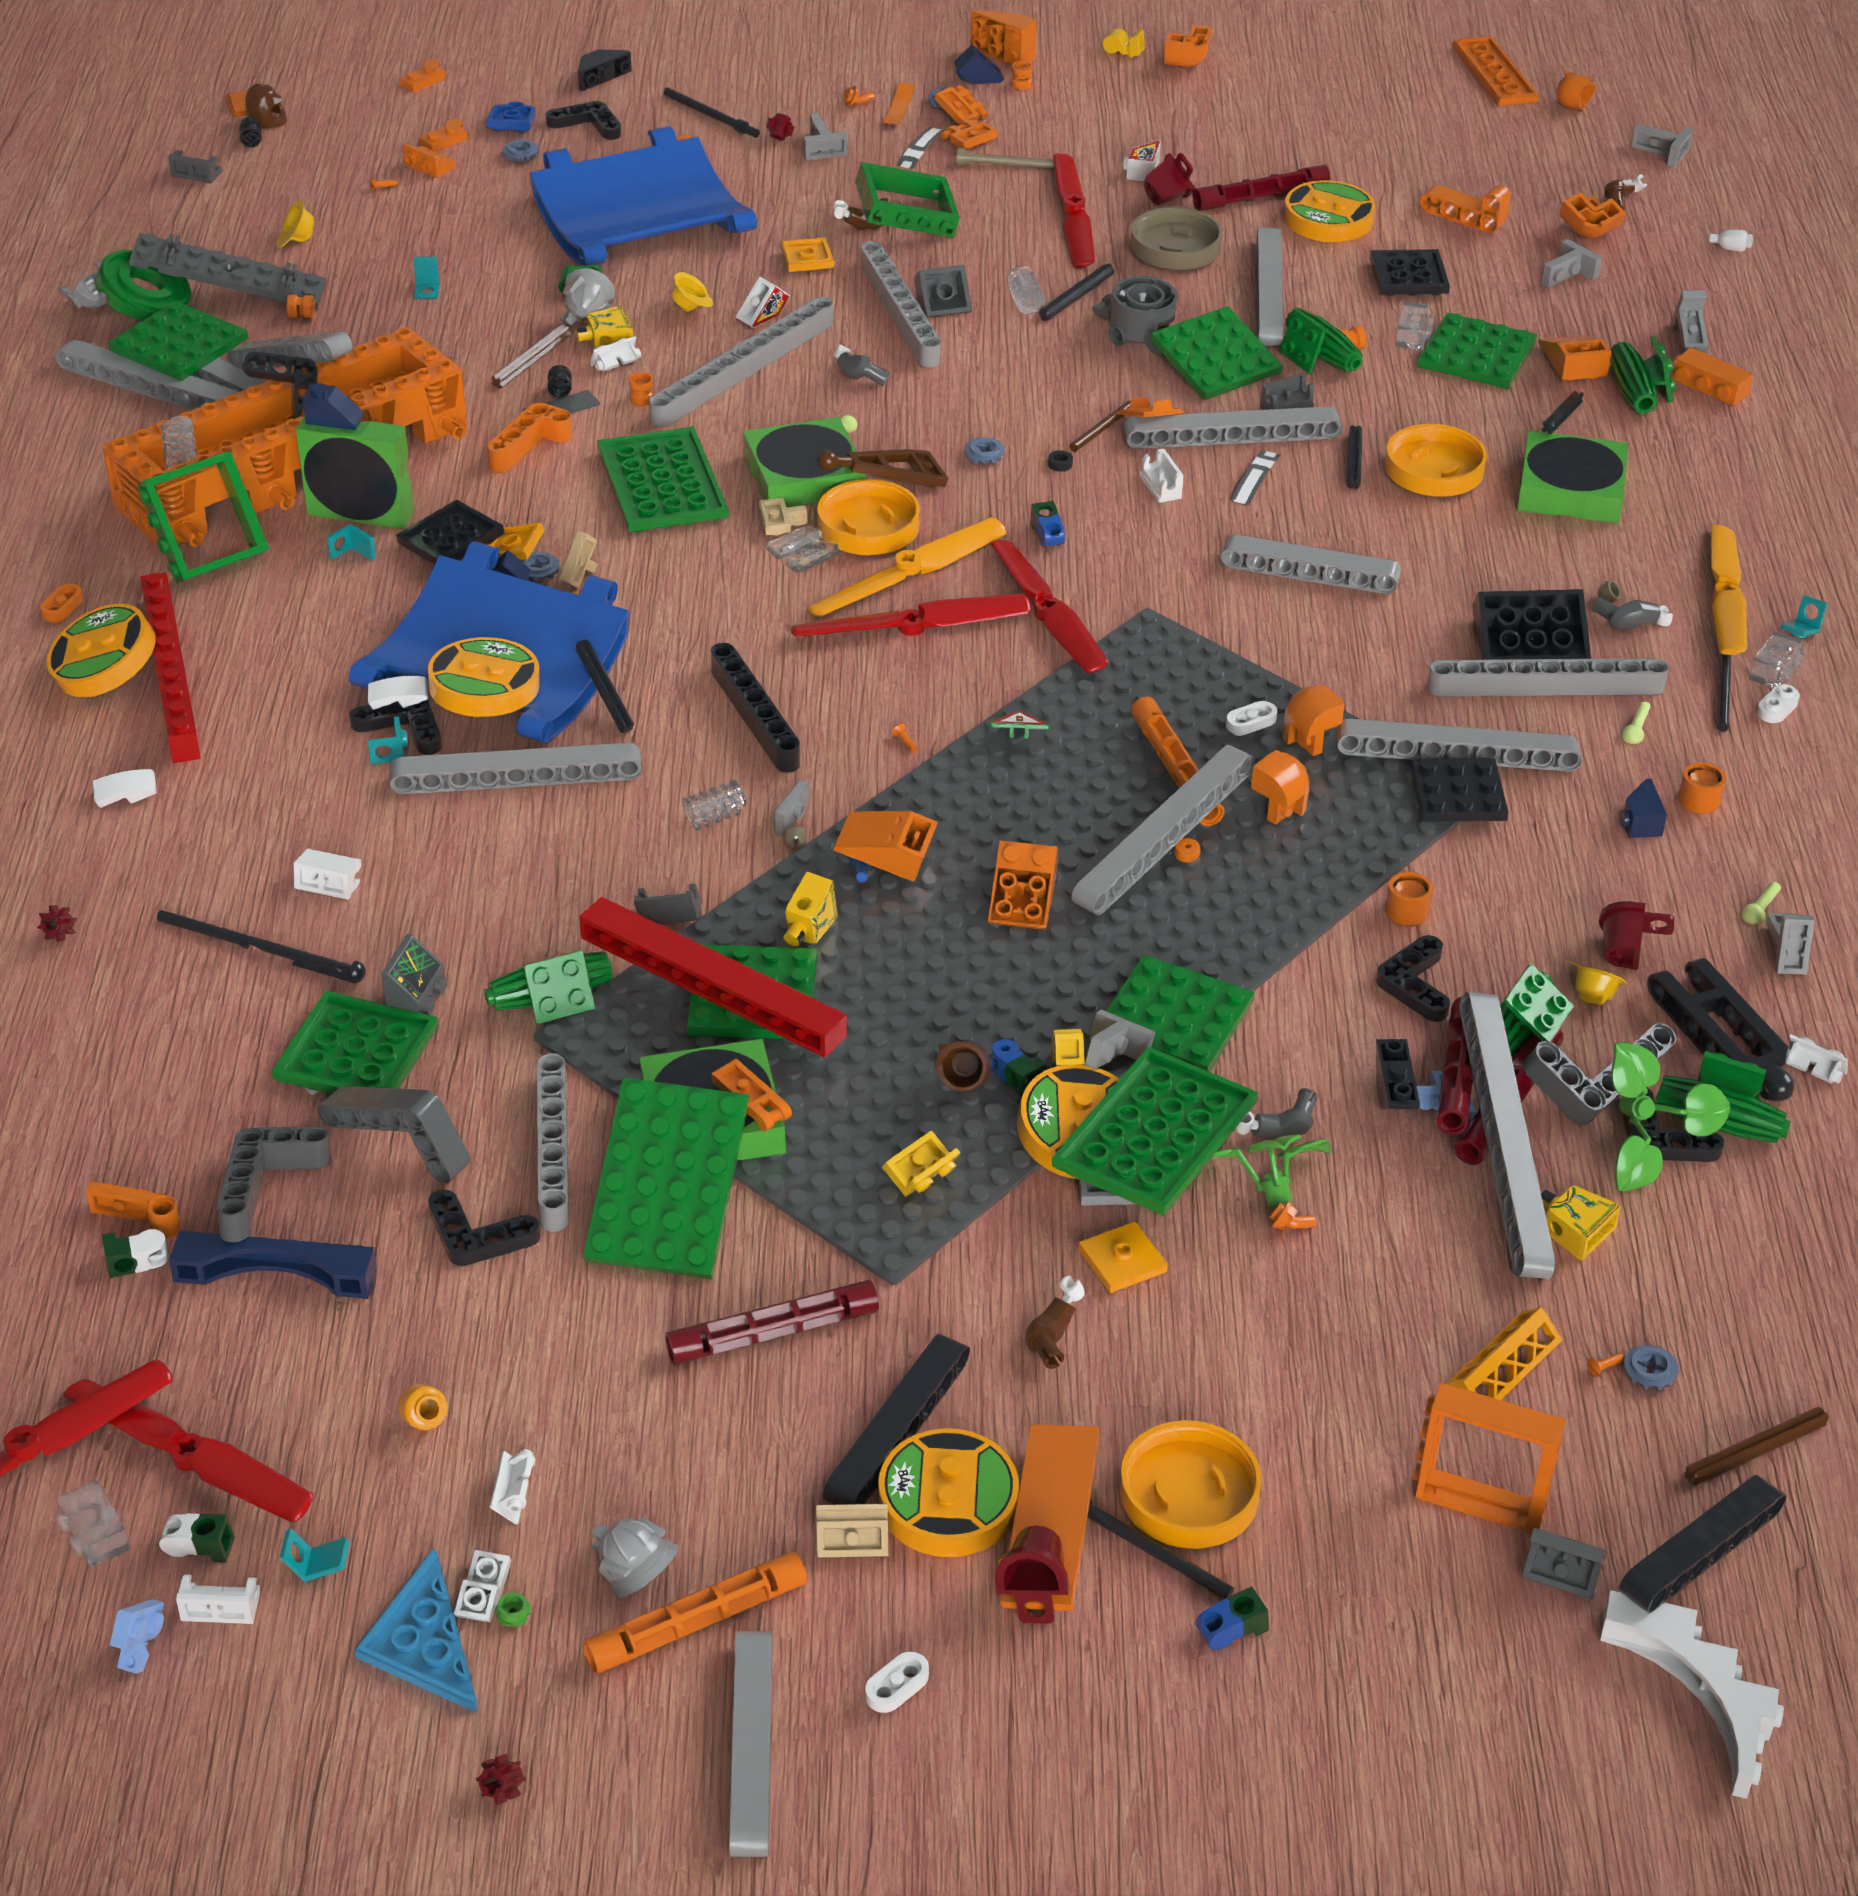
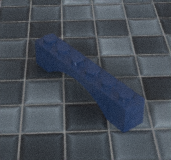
(338, 1267)

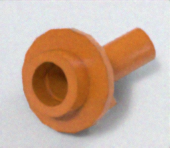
(853, 97)
(1285, 1217)

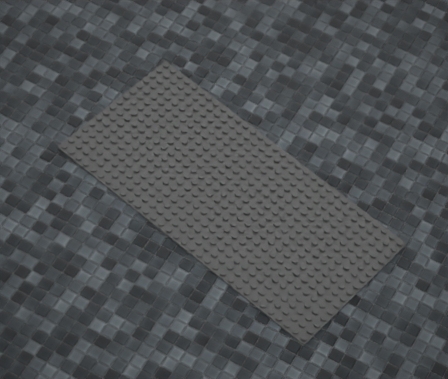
(929, 970)

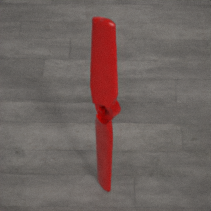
(1076, 223)
(930, 615)
(1057, 616)
(82, 1416)
(212, 1460)

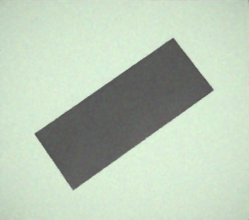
(575, 402)

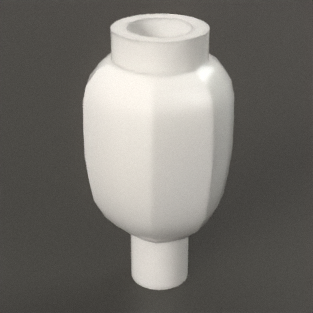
(1733, 239)

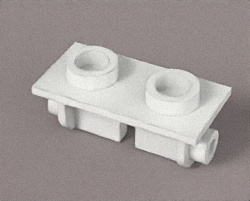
(606, 356)
(1829, 1063)
(512, 1484)

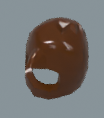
(262, 102)
(963, 1066)

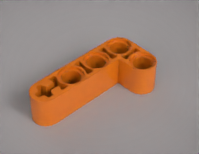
(1478, 213)
(526, 432)

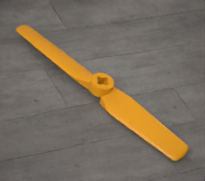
(910, 562)
(1729, 602)

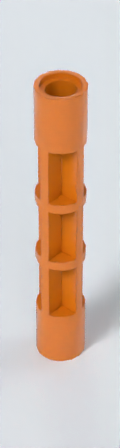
(1169, 748)
(694, 1612)

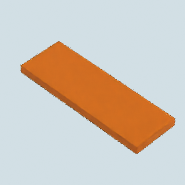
(1495, 71)
(1057, 1495)

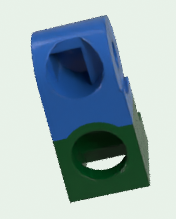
(1047, 527)
(1014, 1065)
(1233, 1619)

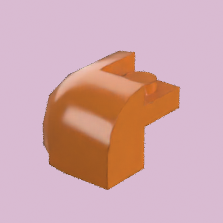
(1187, 49)
(1590, 217)
(1309, 715)
(1283, 782)

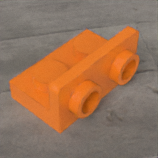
(427, 160)

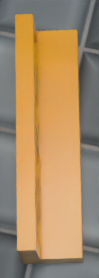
(1505, 1345)

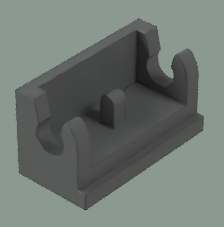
(193, 168)
(1287, 393)
(669, 907)

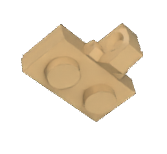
(779, 518)
(579, 559)

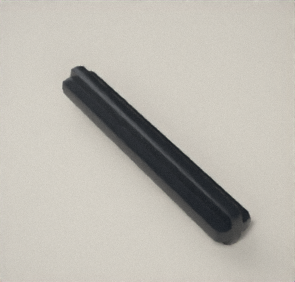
(1354, 456)
(604, 686)

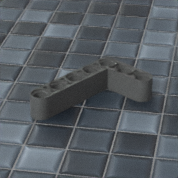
(1571, 1088)
(406, 1111)
(250, 1156)

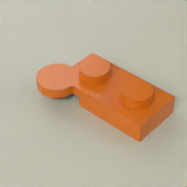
(423, 77)
(444, 137)

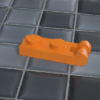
(739, 1079)

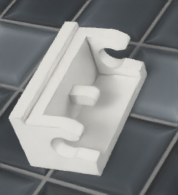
(1162, 477)
(326, 873)
(217, 1602)

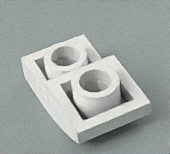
(404, 689)
(128, 784)
(483, 1586)

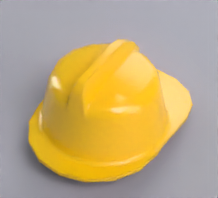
(297, 225)
(690, 292)
(1596, 985)

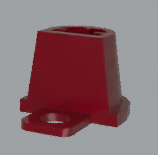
(1169, 180)
(1624, 928)
(1033, 1572)

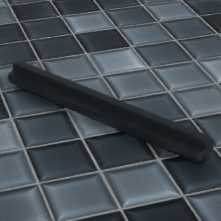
(1076, 292)
(1562, 412)

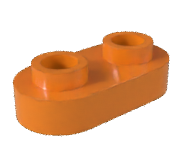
(61, 602)

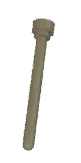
(965, 157)

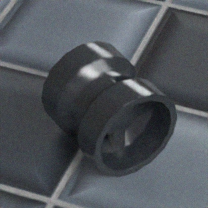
(250, 132)
(562, 386)

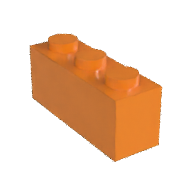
(1712, 376)

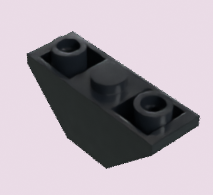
(602, 66)
(1395, 1075)

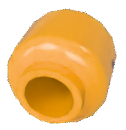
(422, 1407)

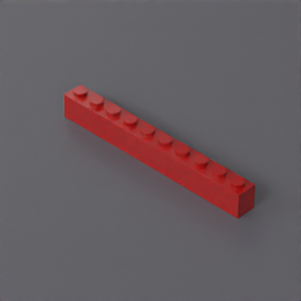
(170, 669)
(714, 977)

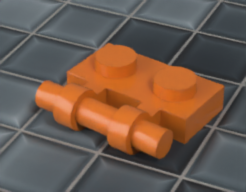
(960, 104)
(969, 133)

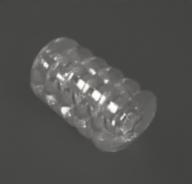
(1025, 290)
(178, 440)
(714, 803)

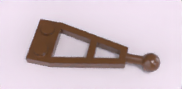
(876, 463)

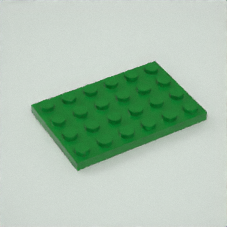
(662, 479)
(1155, 1130)
(666, 1178)

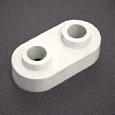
(1778, 703)
(1251, 718)
(894, 1684)

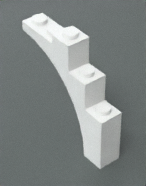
(1672, 1640)

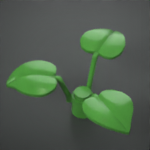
(1631, 1073)
(1275, 1184)

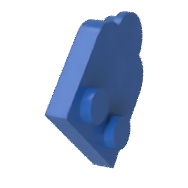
(511, 116)

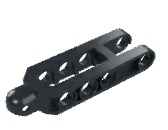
(1721, 998)

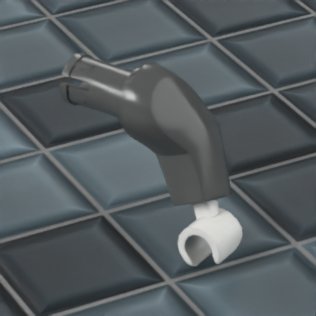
(859, 366)
(1632, 613)
(1290, 1122)

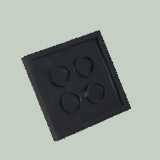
(1409, 272)
(449, 532)
(1459, 789)

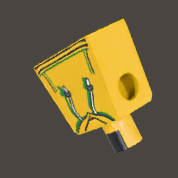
(605, 327)
(810, 910)
(1579, 1219)

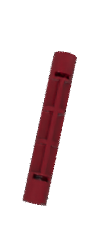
(1219, 195)
(1456, 1079)
(1472, 1144)
(771, 1322)

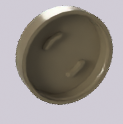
(1176, 238)

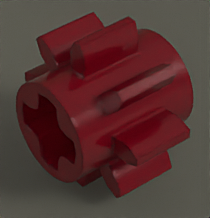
(780, 126)
(50, 924)
(501, 1779)

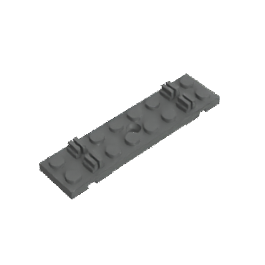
(224, 269)

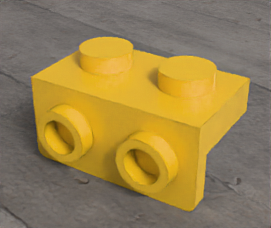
(919, 1163)

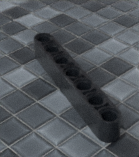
(755, 707)
(897, 1420)
(1702, 1543)

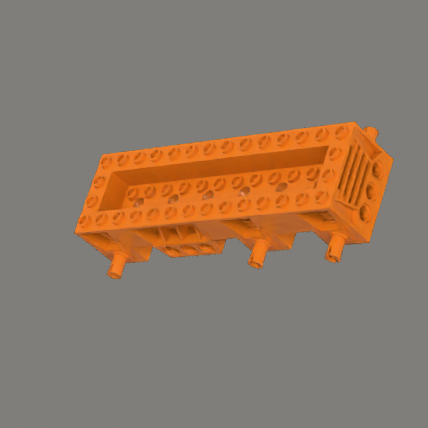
(390, 379)

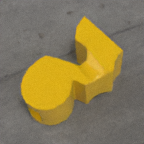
(1118, 41)
(1067, 1047)

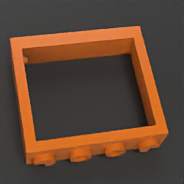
(1473, 1496)

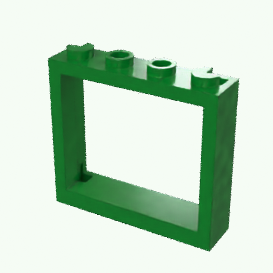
(911, 183)
(240, 501)

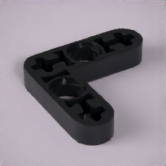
(594, 112)
(298, 379)
(366, 719)
(1429, 1002)
(1699, 1152)
(475, 1240)

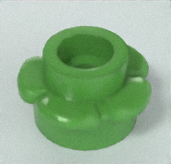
(509, 1603)

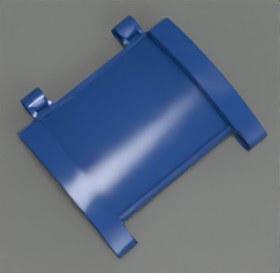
(633, 196)
(474, 602)

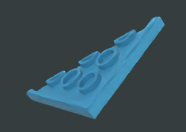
(421, 1639)

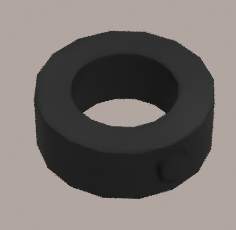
(1064, 465)

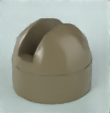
(1609, 591)
(793, 835)

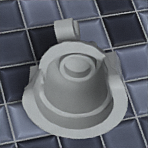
(86, 292)
(586, 293)
(632, 1553)

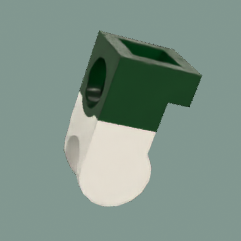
(135, 1252)
(198, 1536)

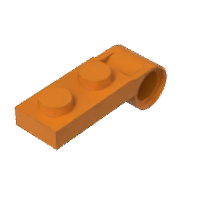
(135, 1205)

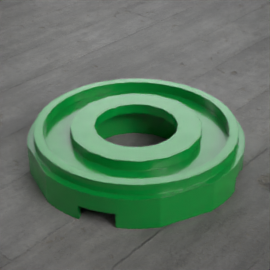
(132, 300)

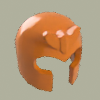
(1571, 91)

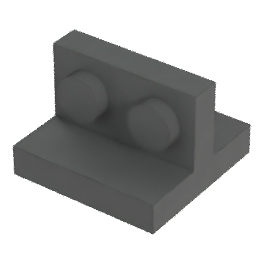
(1564, 1563)

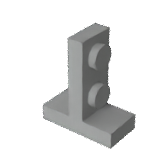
(823, 142)
(1663, 142)
(1571, 261)
(1690, 320)
(1794, 939)
(1115, 1037)

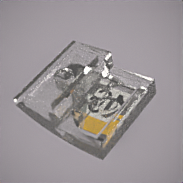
(802, 548)

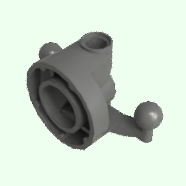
(1138, 309)

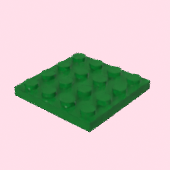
(178, 340)
(1477, 350)
(1216, 352)
(784, 964)
(1184, 1008)
(354, 1045)

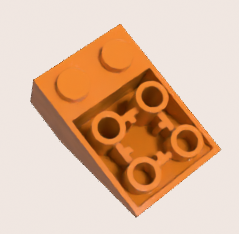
(1004, 35)
(1577, 356)
(887, 840)
(1023, 885)

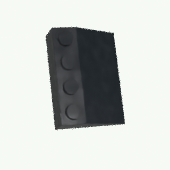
(1531, 624)

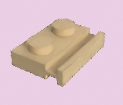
(852, 1530)

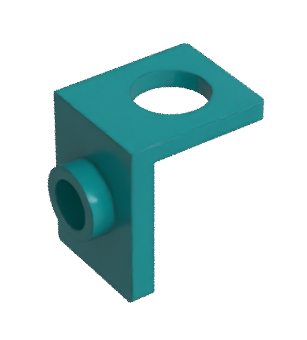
(426, 277)
(353, 539)
(1803, 625)
(395, 743)
(314, 1561)

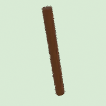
(1098, 428)

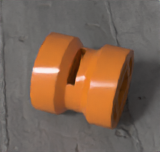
(1022, 75)
(300, 306)
(1356, 335)
(641, 388)

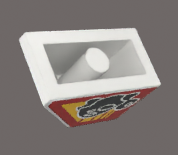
(1142, 160)
(762, 303)

